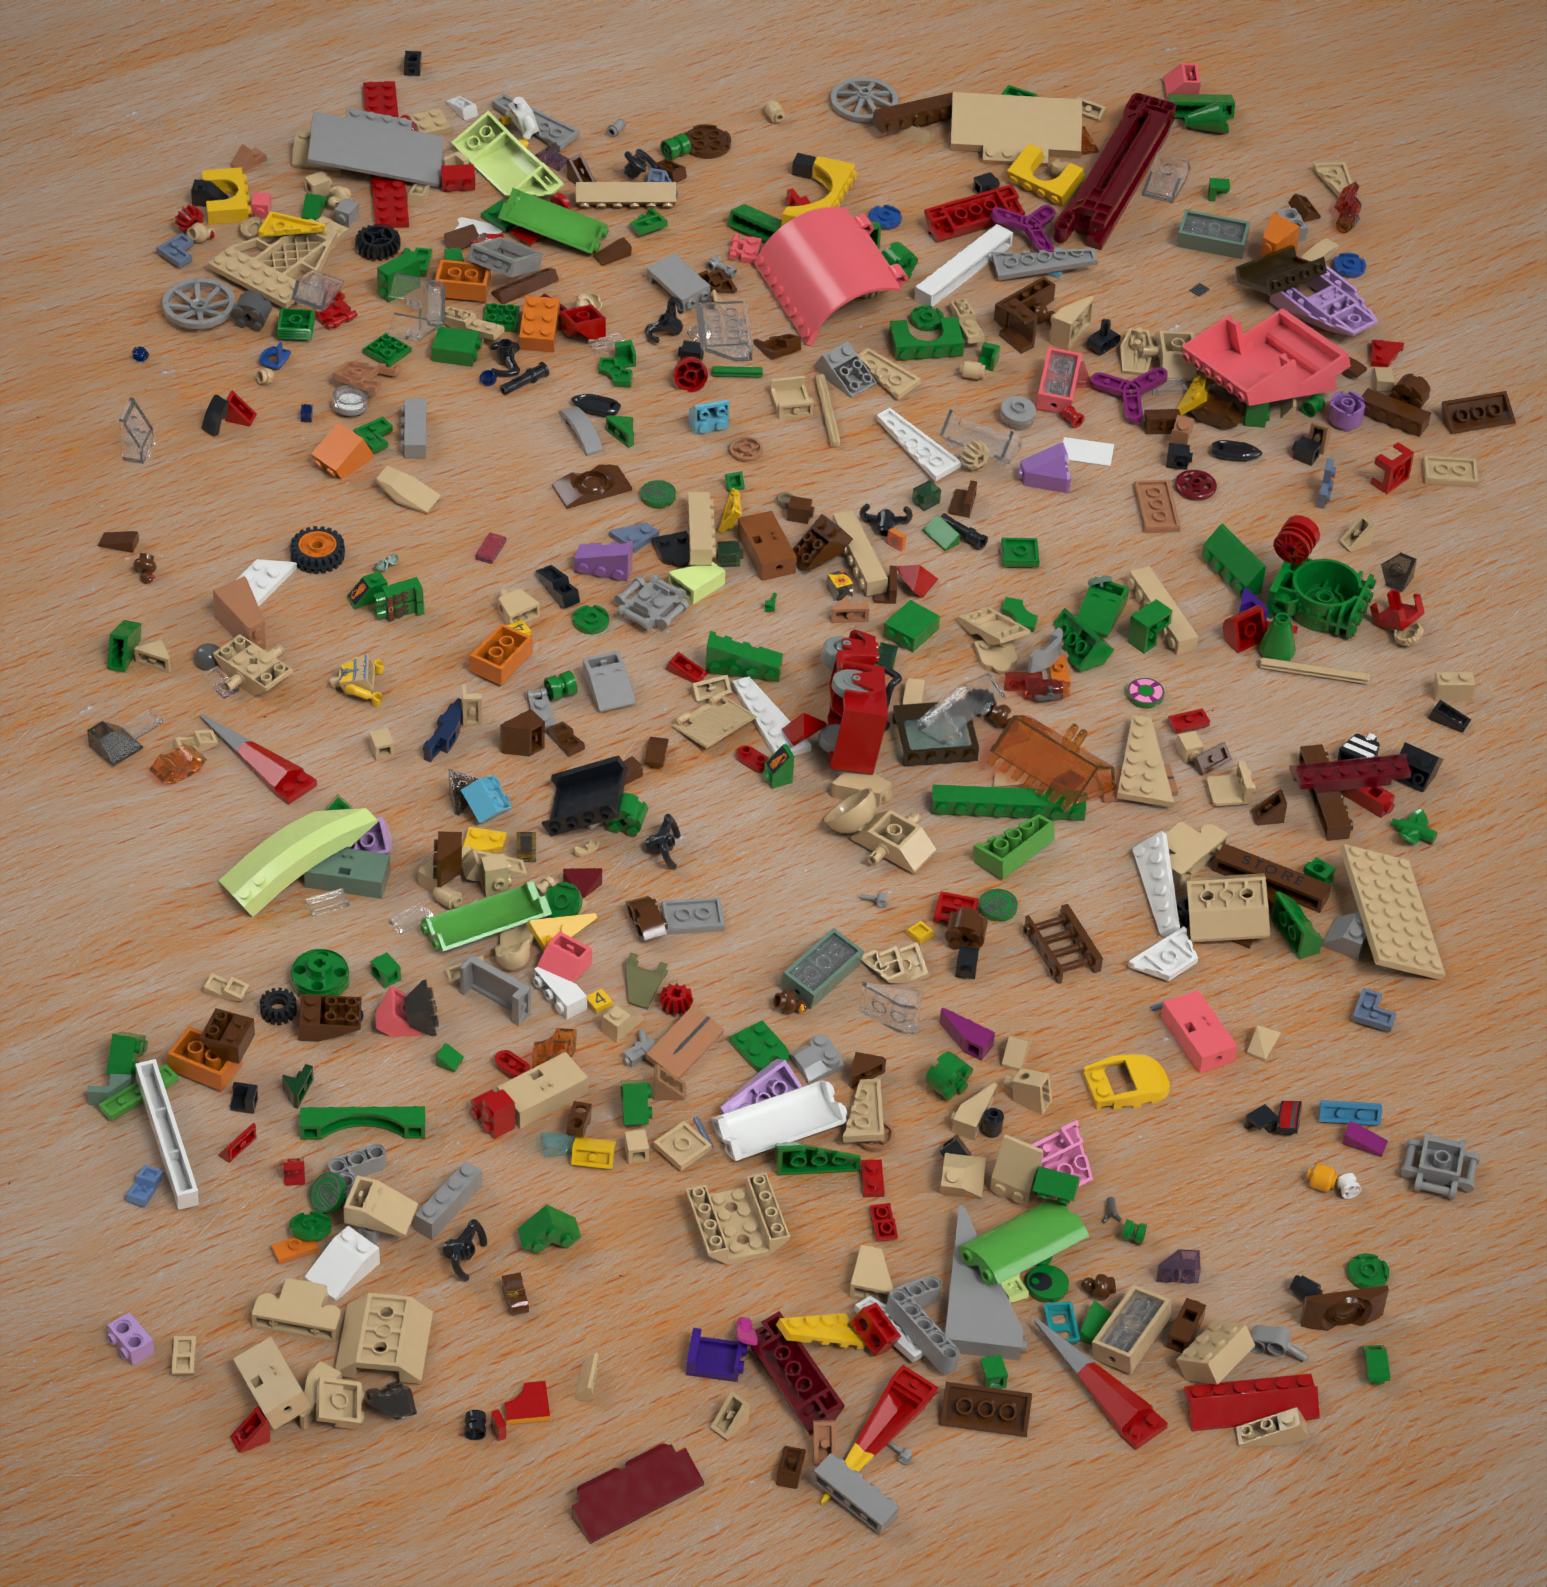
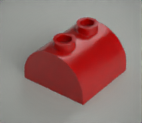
(1245, 629)

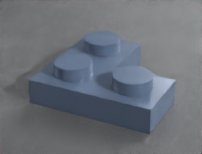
(175, 248)
(1327, 484)
(1369, 1013)

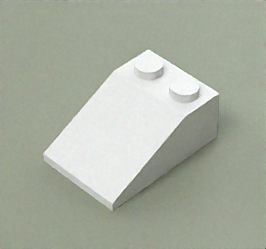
(344, 1263)

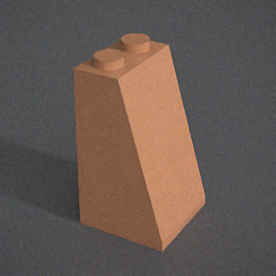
(239, 612)

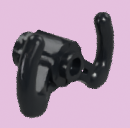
(636, 163)
(667, 321)
(505, 355)
(885, 518)
(663, 841)
(463, 1247)

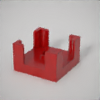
(1396, 470)
(1397, 615)

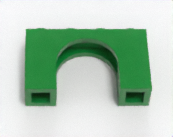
(910, 348)

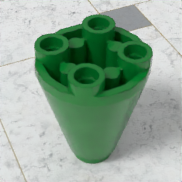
(1209, 118)
(1278, 639)

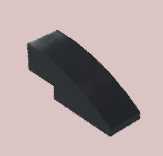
(558, 586)

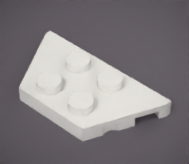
(267, 576)
(1167, 957)

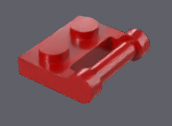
(951, 902)

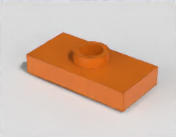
(1060, 670)
(293, 1249)

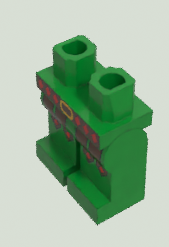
(399, 600)

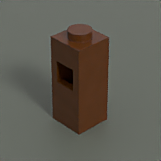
(1186, 1325)

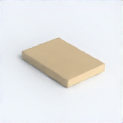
(1450, 471)

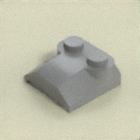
(817, 1059)

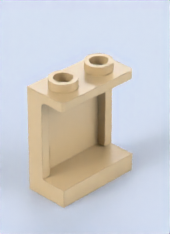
(791, 397)

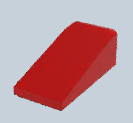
(685, 668)

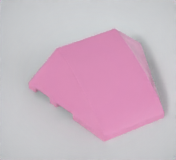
(1065, 1153)

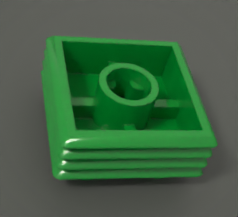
(295, 324)

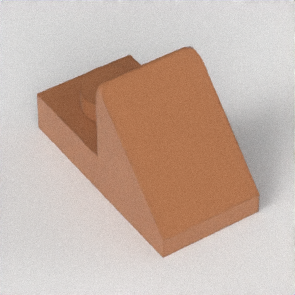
(248, 158)
(1182, 430)
(849, 613)
(823, 1440)

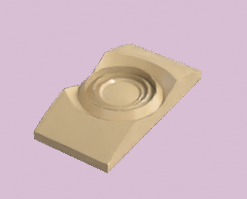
(992, 626)

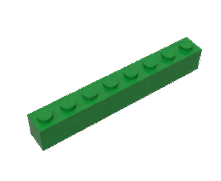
(1000, 803)

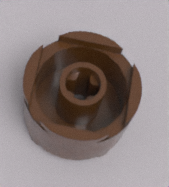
(1411, 390)
(966, 929)

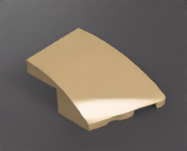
(898, 964)

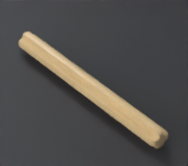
(827, 410)
(1314, 670)

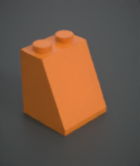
(1279, 234)
(341, 452)

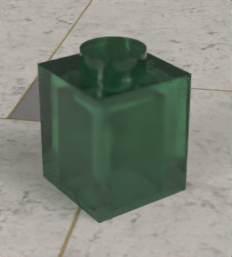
(926, 495)
(729, 554)

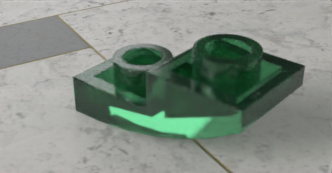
(887, 655)

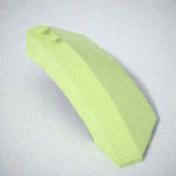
(505, 159)
(292, 853)

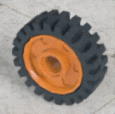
(317, 549)

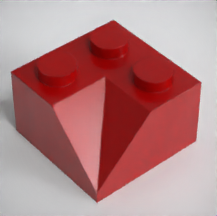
(584, 321)

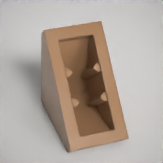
(667, 1085)

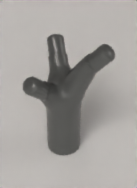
(1111, 1210)

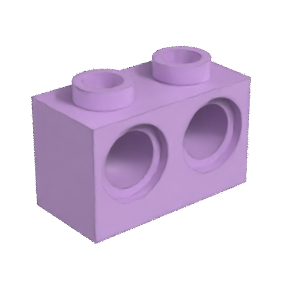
(130, 1339)

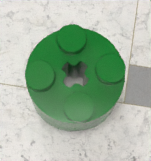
(901, 255)
(631, 816)
(949, 1075)

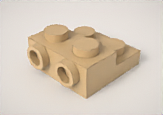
(339, 1402)

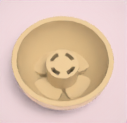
(853, 812)

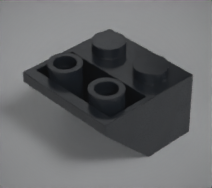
(1422, 766)

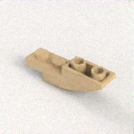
(467, 320)
(967, 320)

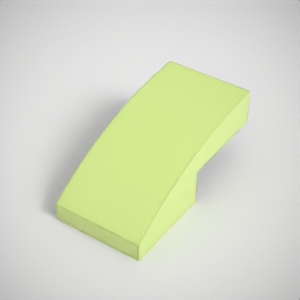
(1015, 1289)

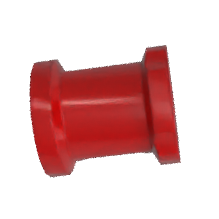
(1073, 416)

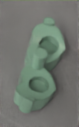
(383, 564)

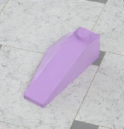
(375, 840)
(769, 1082)

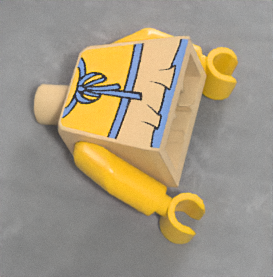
(357, 678)

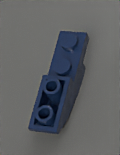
(447, 733)

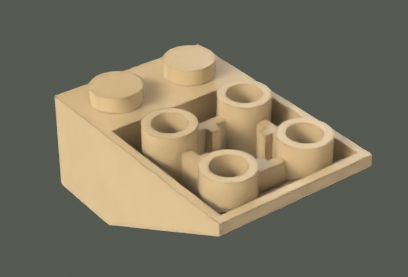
(378, 1207)

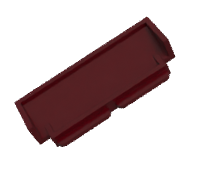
(634, 1491)

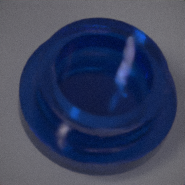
(140, 354)
(488, 378)

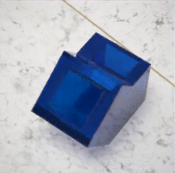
(306, 413)

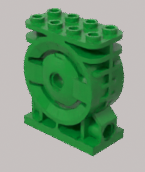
(1321, 595)

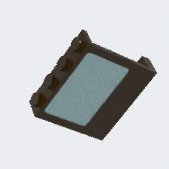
(923, 750)

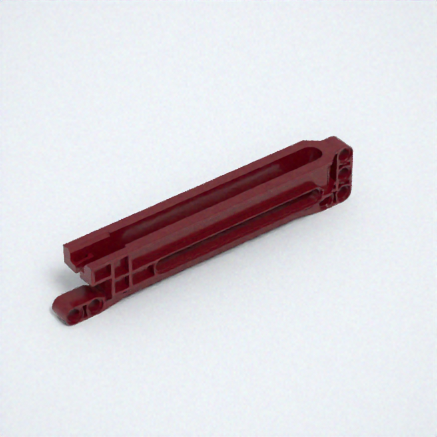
(1117, 171)

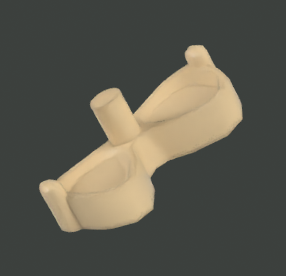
(590, 847)

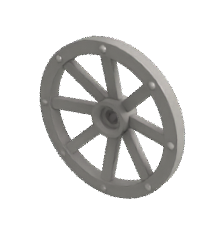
(863, 96)
(199, 306)

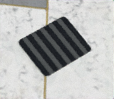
(1199, 289)

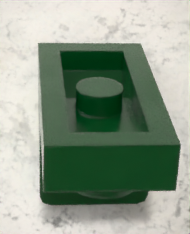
(297, 1087)

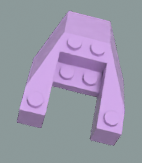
(1333, 307)

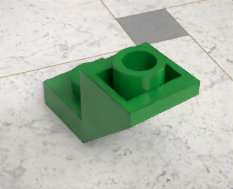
(1376, 1364)

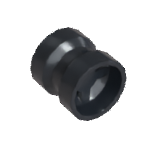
(475, 1425)

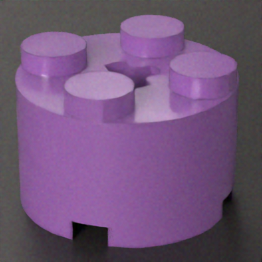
(1346, 410)

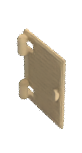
(713, 722)

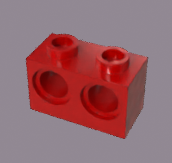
(875, 1329)

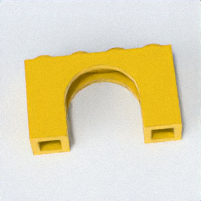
(1056, 190)
(232, 209)

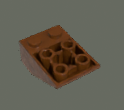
(821, 543)
(328, 1016)

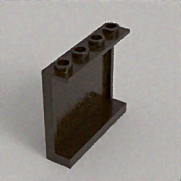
(1279, 271)

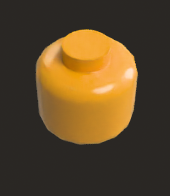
(1322, 1177)

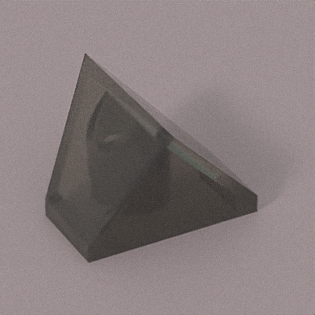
(1399, 571)
(457, 782)

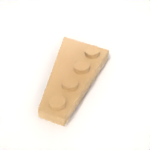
(888, 374)
(866, 1113)

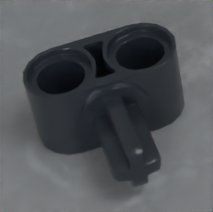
(1103, 339)

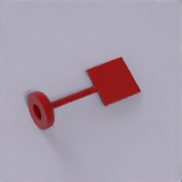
(529, 236)

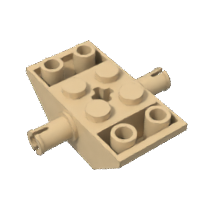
(1170, 354)
(251, 665)
(896, 840)

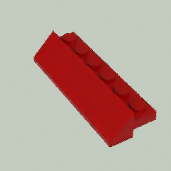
(970, 213)
(1249, 1400)

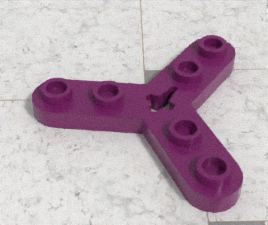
(1031, 224)
(1139, 386)

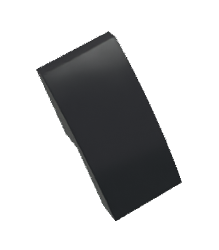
(214, 414)

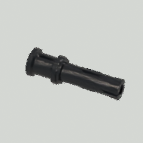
(531, 375)
(968, 534)

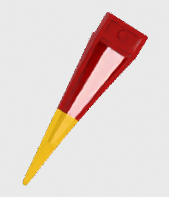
(897, 1407)

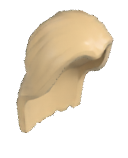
(514, 947)

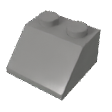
(1347, 936)

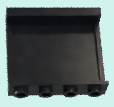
(587, 795)

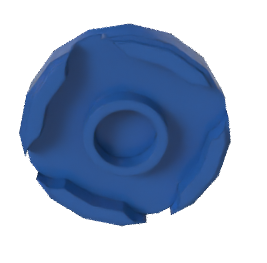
(887, 216)
(1349, 265)

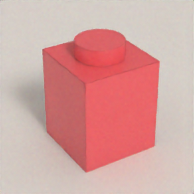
(261, 205)

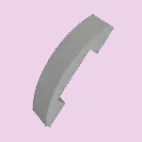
(583, 428)
(1042, 659)

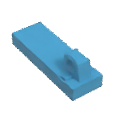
(1349, 1111)

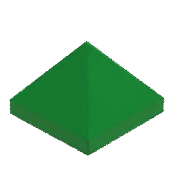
(734, 480)

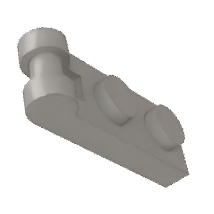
(541, 706)

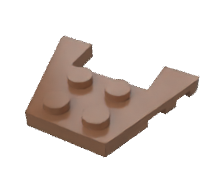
(360, 375)

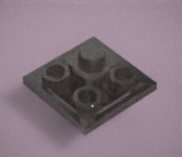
(112, 742)
(421, 1009)
(393, 1401)

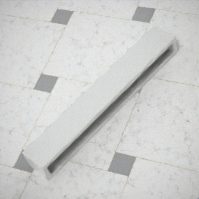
(962, 266)
(167, 1134)

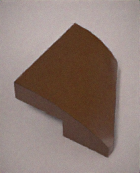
(718, 281)
(779, 345)

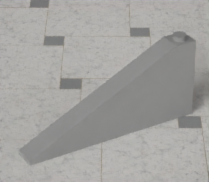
(979, 1314)

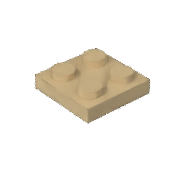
(431, 122)
(682, 1145)

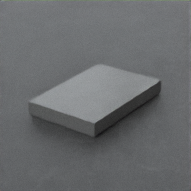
(693, 915)

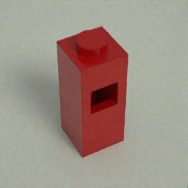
(1373, 799)

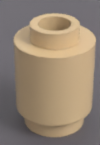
(775, 111)
(972, 370)
(448, 896)

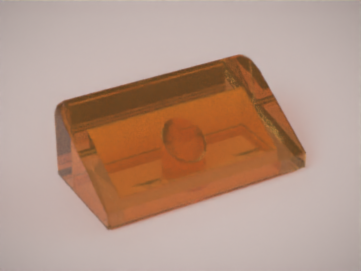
(1087, 144)

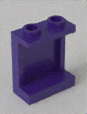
(715, 1357)

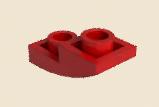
(883, 1222)

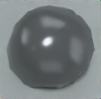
(204, 656)

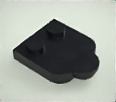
(673, 548)

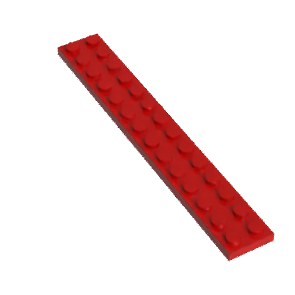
(388, 193)

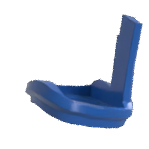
(281, 354)

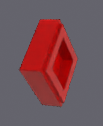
(498, 1425)

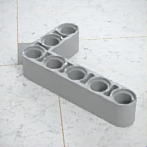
(360, 1163)
(906, 1310)

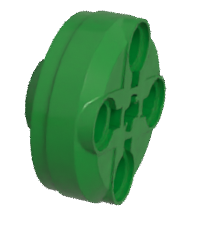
(320, 973)

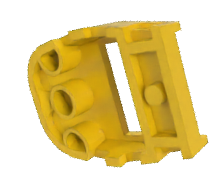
(1146, 1074)

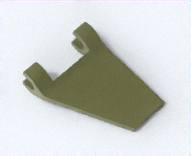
(643, 983)

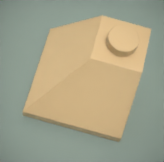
(963, 1175)

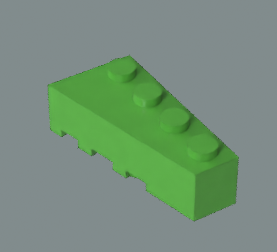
(1016, 846)

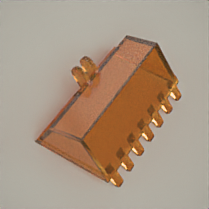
(1052, 761)

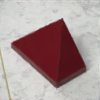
(584, 879)

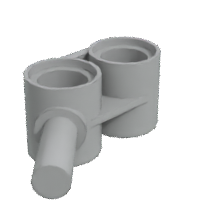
(1276, 1340)

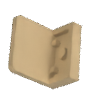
(1232, 789)

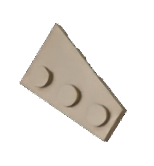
(1334, 175)

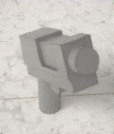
(638, 1052)

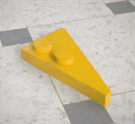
(281, 224)
(731, 512)
(546, 929)

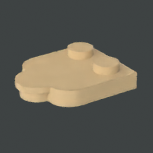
(996, 657)

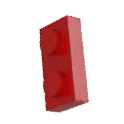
(1188, 721)
(872, 1178)

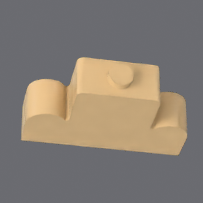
(1192, 850)
(298, 1311)

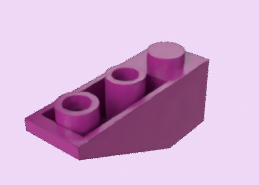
(968, 1035)

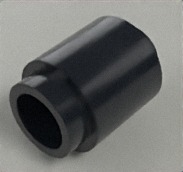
(992, 1122)
(1304, 1287)

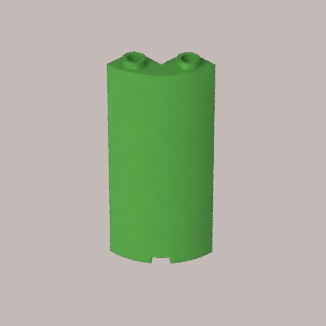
(553, 221)
(485, 917)
(1023, 1241)

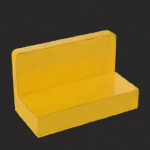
(593, 1152)

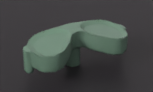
(1100, 580)

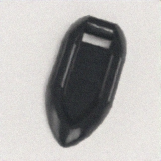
(597, 404)
(1235, 450)

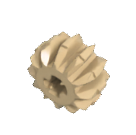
(975, 455)

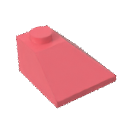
(391, 1015)

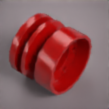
(1296, 539)

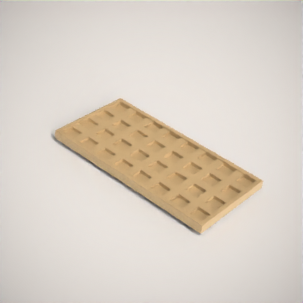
(1392, 912)

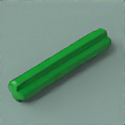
(736, 371)

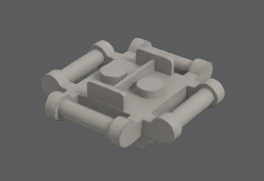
(652, 604)
(1440, 1165)

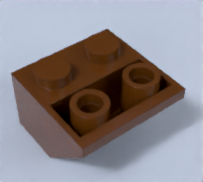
(523, 734)
(448, 857)
(228, 1035)

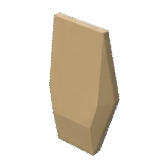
(1131, 351)
(407, 490)

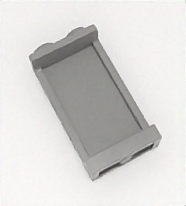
(679, 281)
(496, 986)

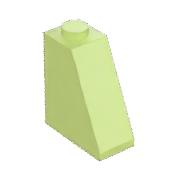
(697, 580)

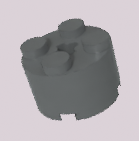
(251, 310)

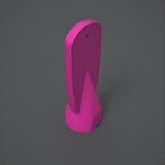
(745, 1332)

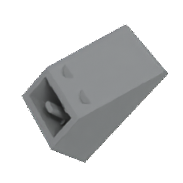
(846, 370)
(608, 681)

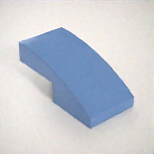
(145, 1185)

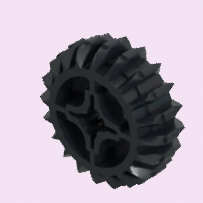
(377, 242)

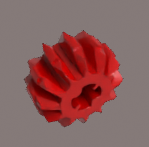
(188, 217)
(675, 999)

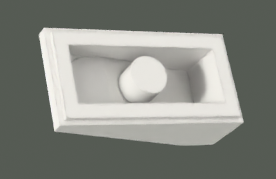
(463, 107)

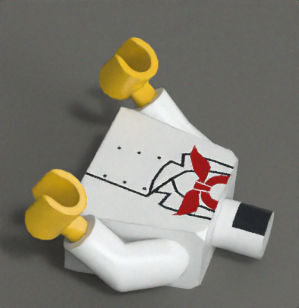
(522, 117)

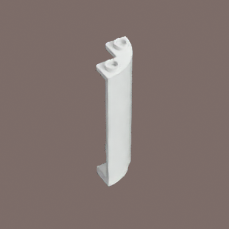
(779, 1120)

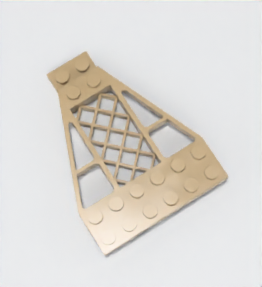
(278, 282)

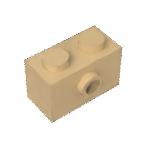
(1454, 686)
(495, 874)

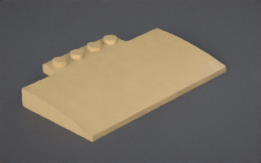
(1008, 123)

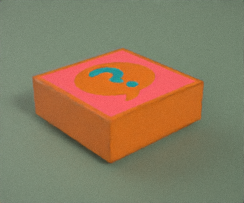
(896, 539)

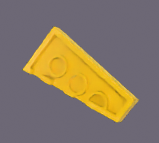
(821, 1328)

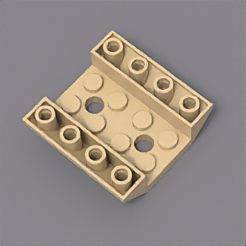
(1228, 912)
(755, 1220)
(402, 1334)

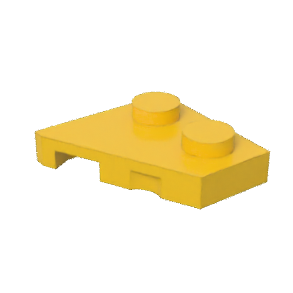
(485, 840)

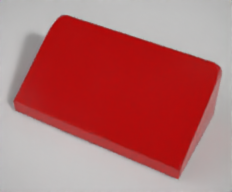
(239, 1144)

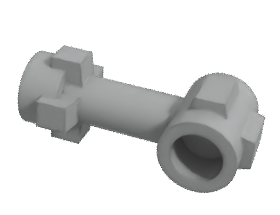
(716, 262)

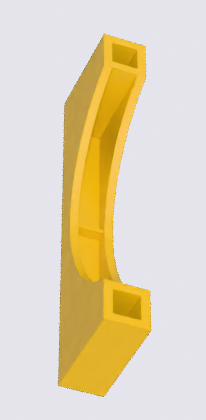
(835, 176)

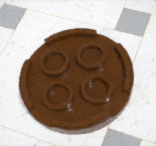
(708, 141)

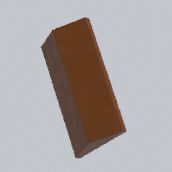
(1477, 412)
(986, 1409)

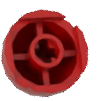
(690, 374)

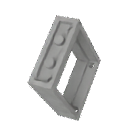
(515, 257)

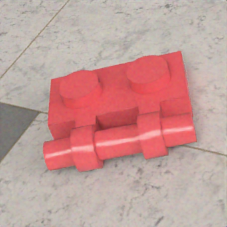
(750, 248)

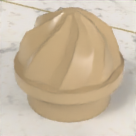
(265, 376)

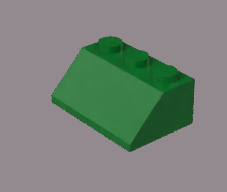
(1295, 927)

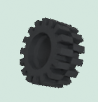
(278, 997)

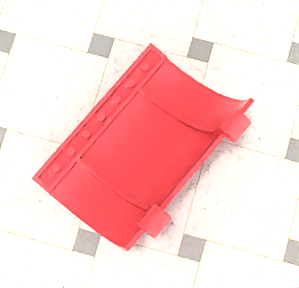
(822, 264)

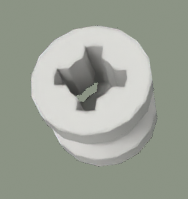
(1348, 1185)

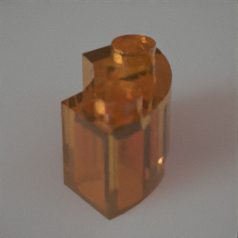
(178, 764)
(561, 1041)

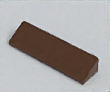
(525, 285)

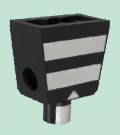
(1359, 747)

